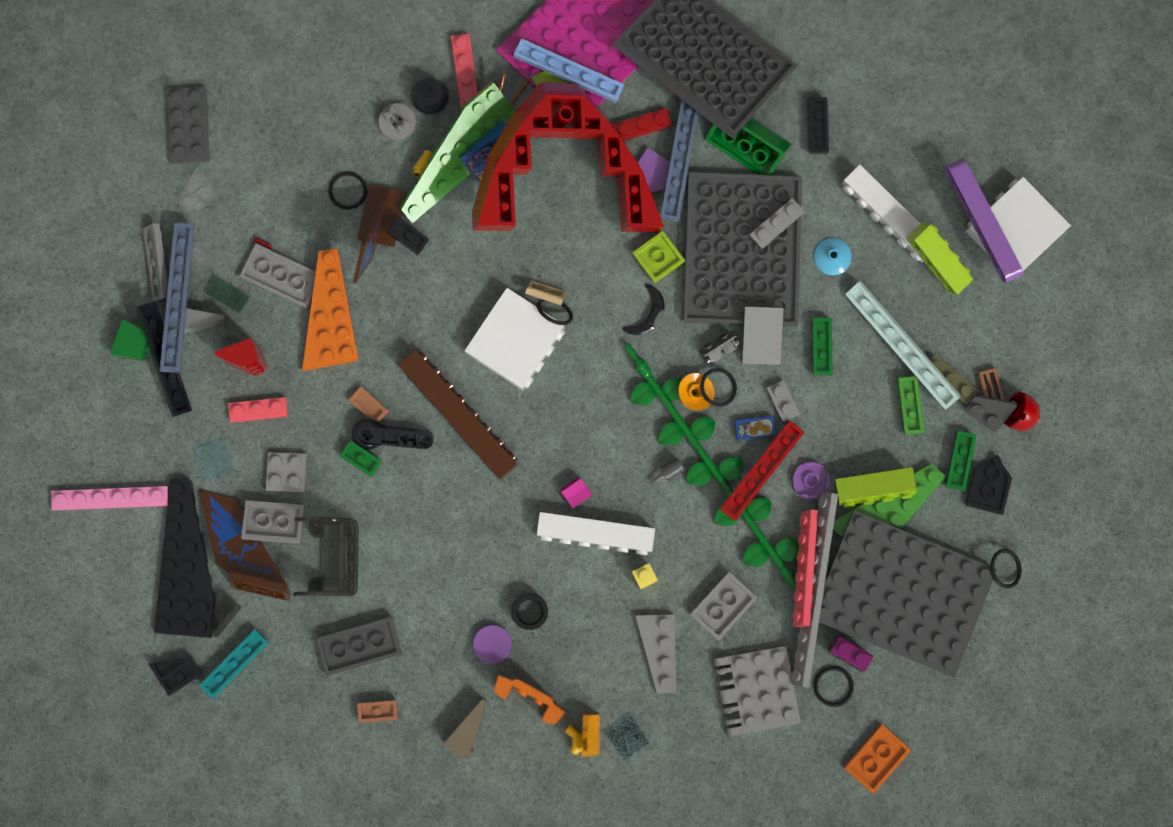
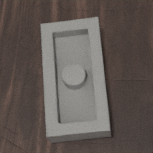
(783, 401)

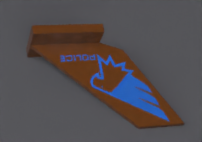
(378, 216)
(244, 560)

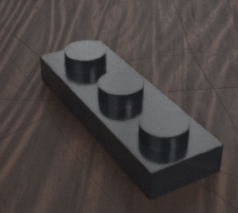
(818, 125)

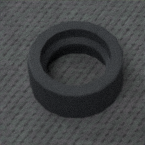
(515, 609)

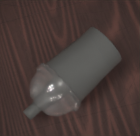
(667, 472)

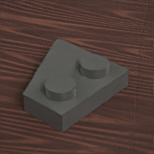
(990, 411)

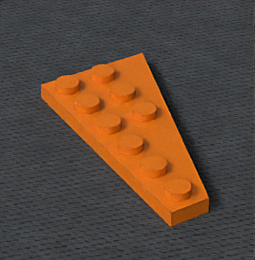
(330, 326)

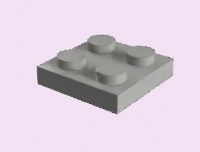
(286, 472)

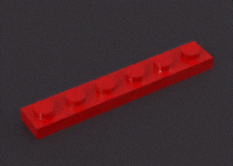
(761, 471)

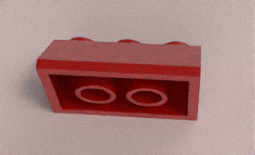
(244, 356)

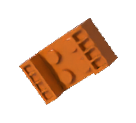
(504, 686)

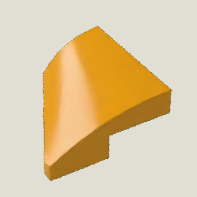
(591, 734)

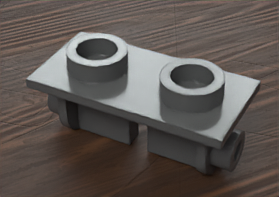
(726, 342)

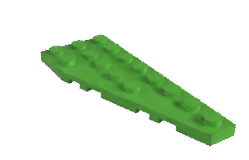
(445, 167)

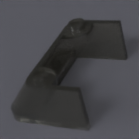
(337, 556)

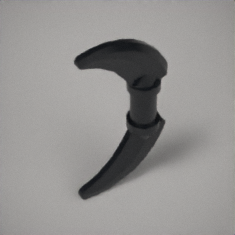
(648, 325)

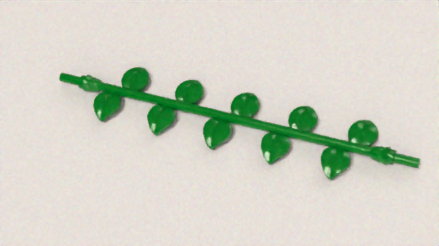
(700, 472)

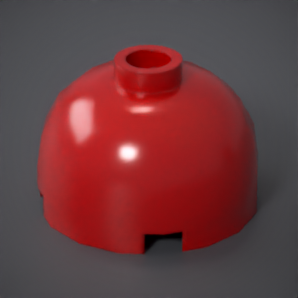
(1025, 414)

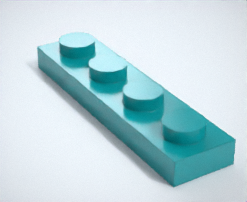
(234, 664)

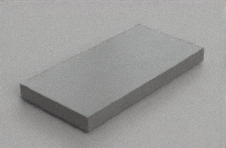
(279, 275)

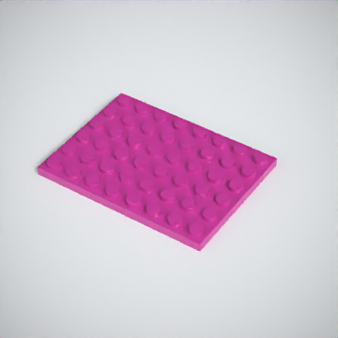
(579, 32)

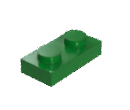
(361, 459)

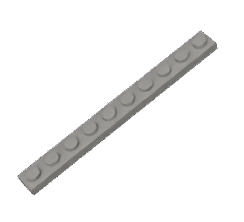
(808, 634)

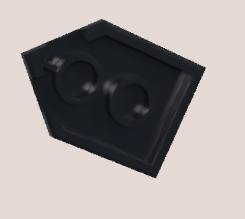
(989, 487)

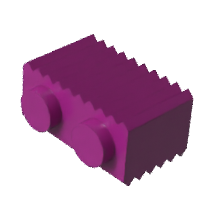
(850, 654)

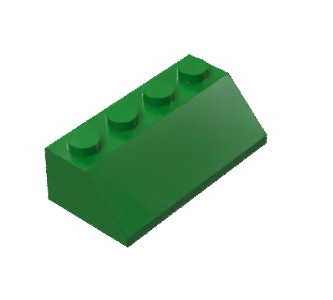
(752, 146)

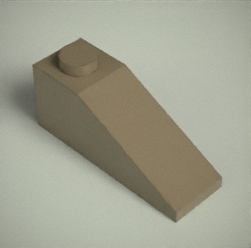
(465, 735)

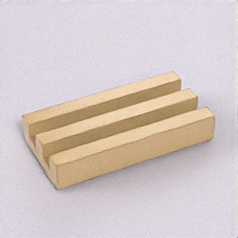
(546, 292)

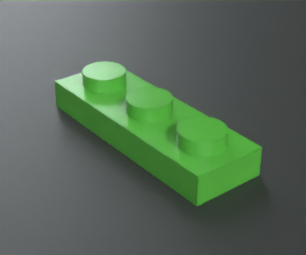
(910, 405)

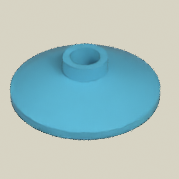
(830, 265)

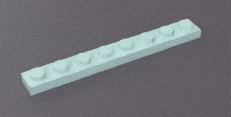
(903, 345)

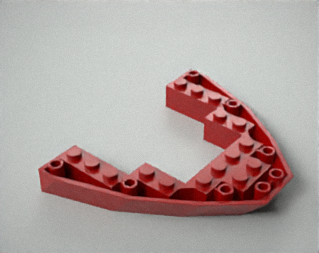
(568, 113)

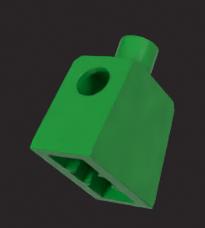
(130, 343)

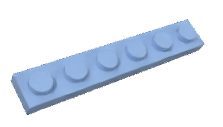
(568, 70)

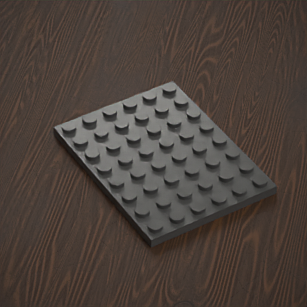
(706, 59)
(723, 262)
(904, 593)

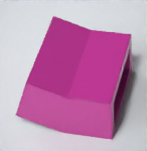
(575, 492)

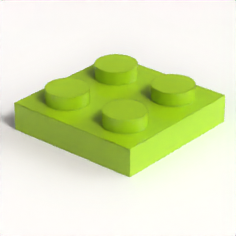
(658, 257)

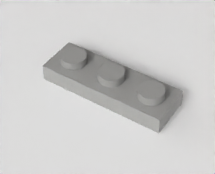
(776, 223)

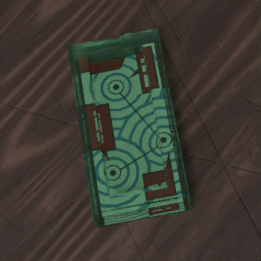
(228, 295)

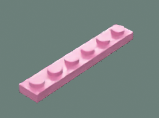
(110, 498)

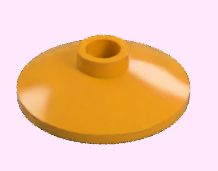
(690, 383)

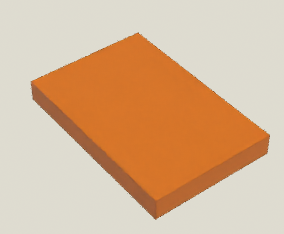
(877, 758)

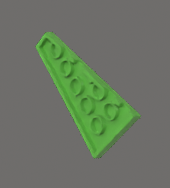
(898, 510)

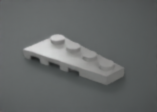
(659, 645)

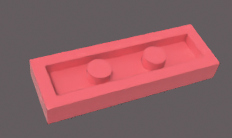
(258, 409)

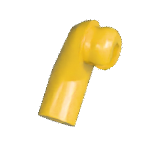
(577, 741)

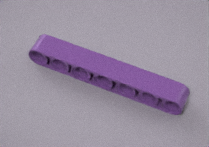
(983, 220)

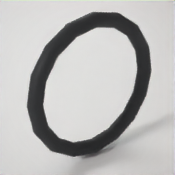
(349, 174)
(552, 320)
(703, 390)
(1018, 566)
(829, 703)

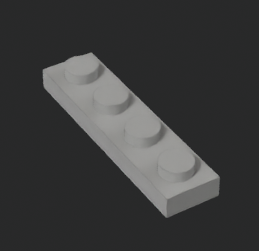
(156, 262)

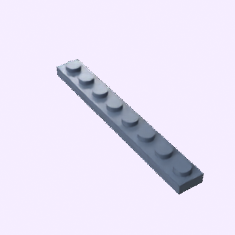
(679, 163)
(177, 298)

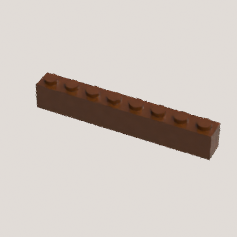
(458, 415)

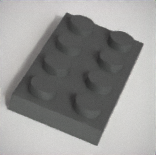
(188, 125)
(359, 646)

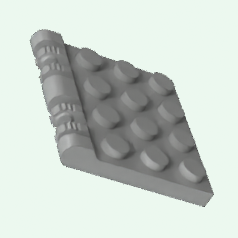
(760, 689)

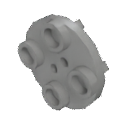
(403, 128)

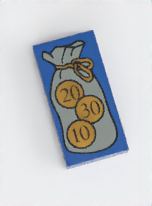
(754, 428)

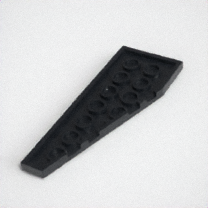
(185, 585)

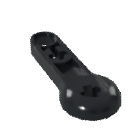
(387, 435)

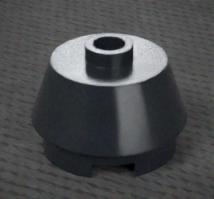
(429, 96)

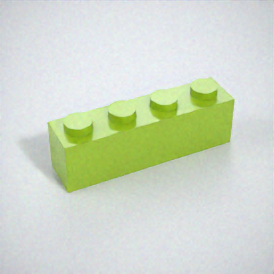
(939, 258)
(876, 487)

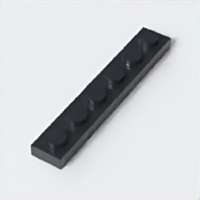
(170, 381)

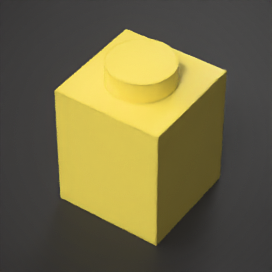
(644, 576)

